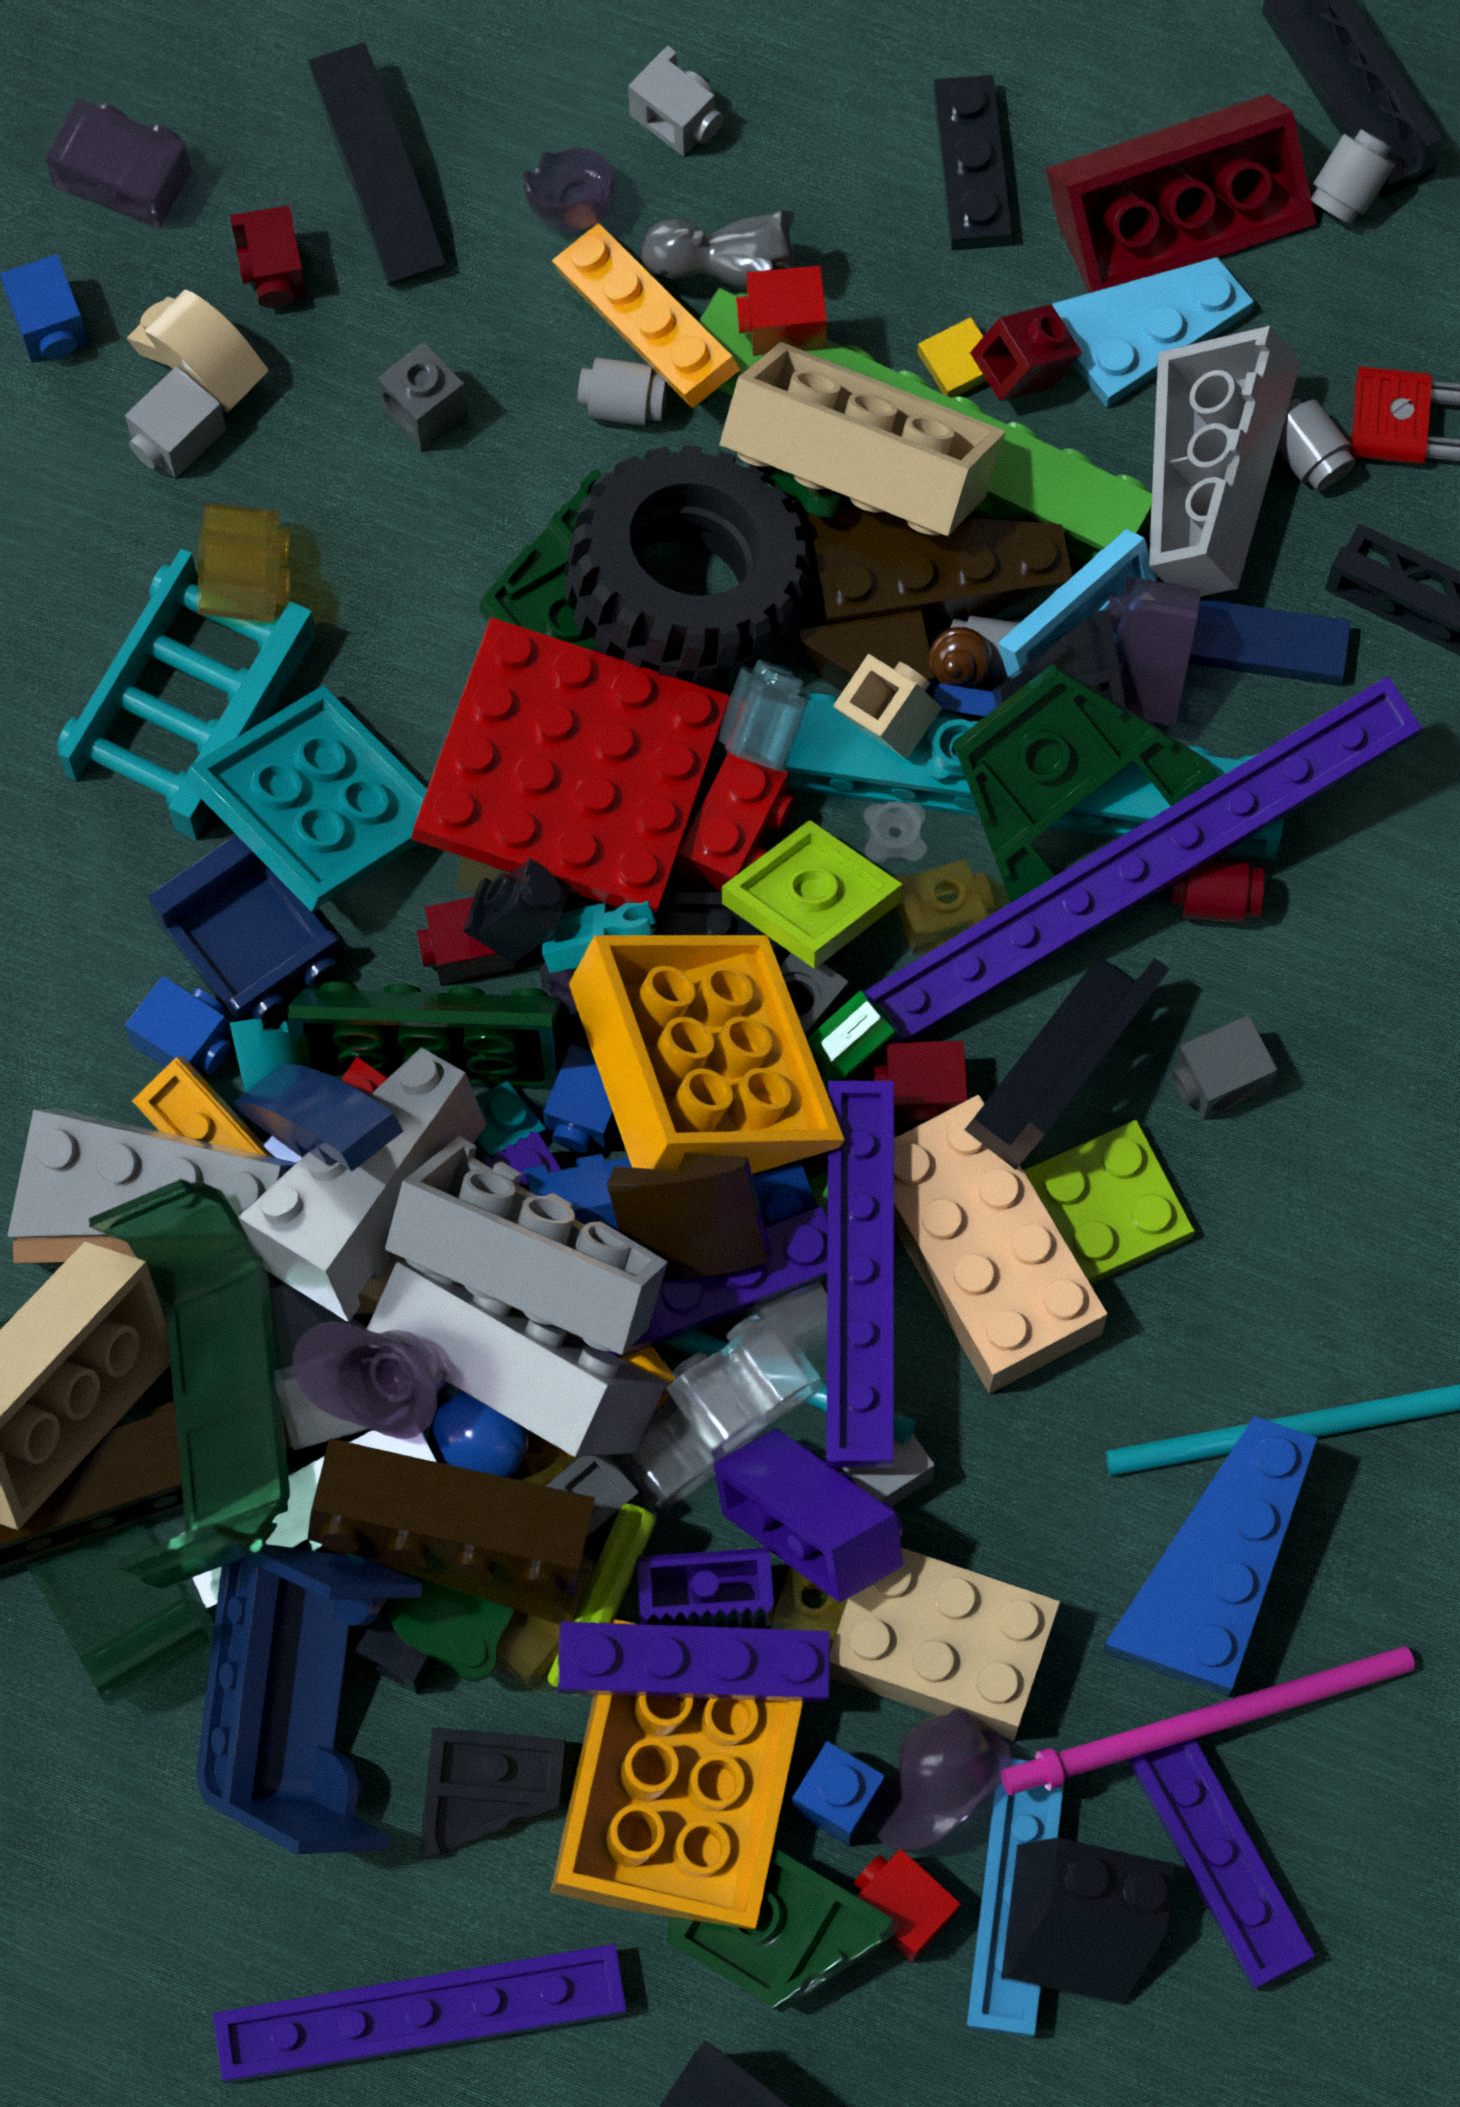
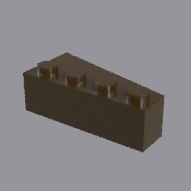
(881, 567)
(453, 1526)

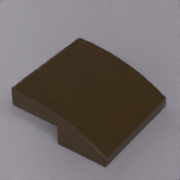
(694, 1218)

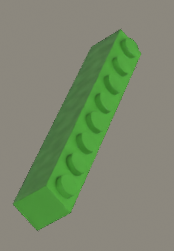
(1030, 476)

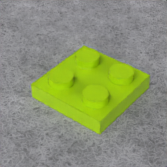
(812, 894)
(1111, 1202)

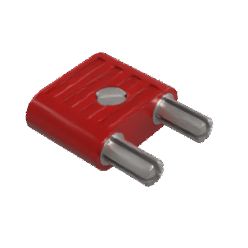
(1393, 416)

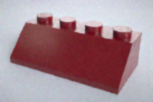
(1183, 193)

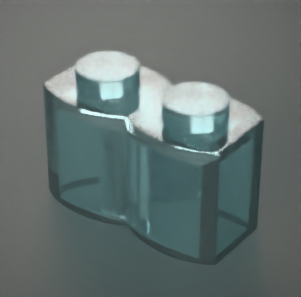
(764, 715)

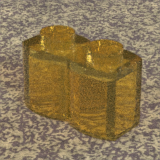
(241, 562)

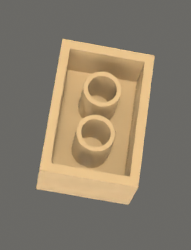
(945, 1642)

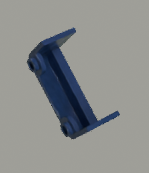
(278, 1695)

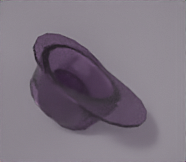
(370, 1377)
(941, 1779)

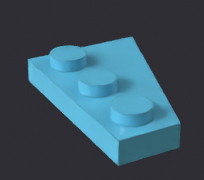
(1133, 321)
(1075, 600)

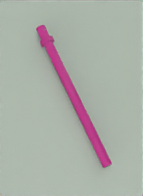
(1052, 1767)

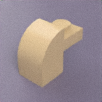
(200, 343)

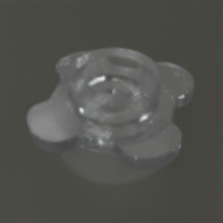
(892, 815)

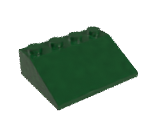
(477, 1032)

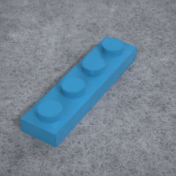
(1015, 1819)

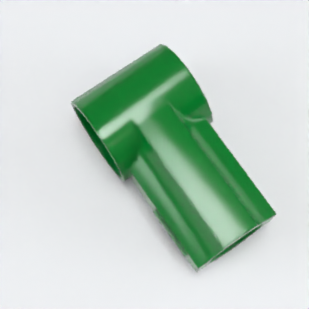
(851, 1038)

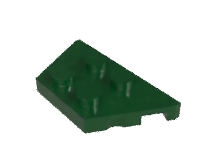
(800, 1940)

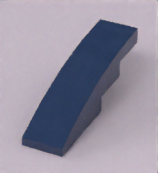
(319, 1115)

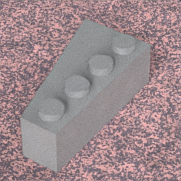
(1214, 453)
(92, 1164)
(331, 1225)
(524, 1249)
(523, 1368)

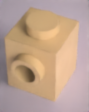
(889, 704)

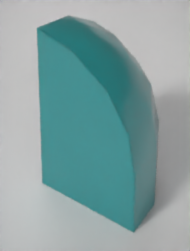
(261, 1052)

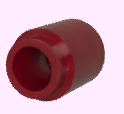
(1221, 891)

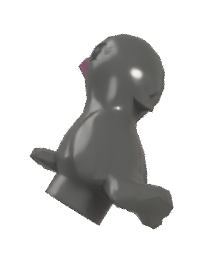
(681, 250)

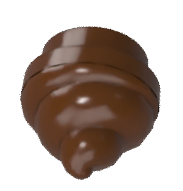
(960, 657)

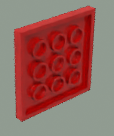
(570, 766)

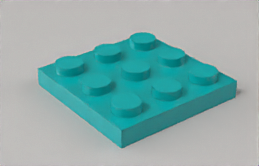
(313, 796)

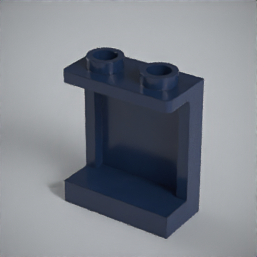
(245, 932)

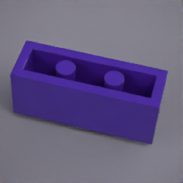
(809, 1514)

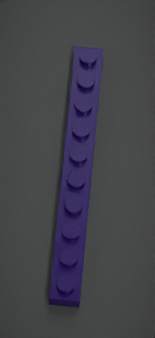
(1145, 861)

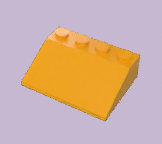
(701, 1050)
(677, 1805)

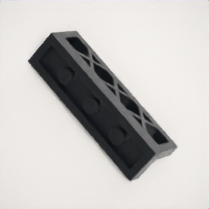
(1357, 82)
(1395, 592)
(1061, 1059)

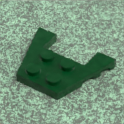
(533, 585)
(1051, 752)

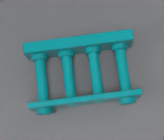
(250, 691)

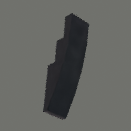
(376, 163)

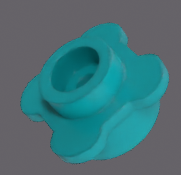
(941, 736)

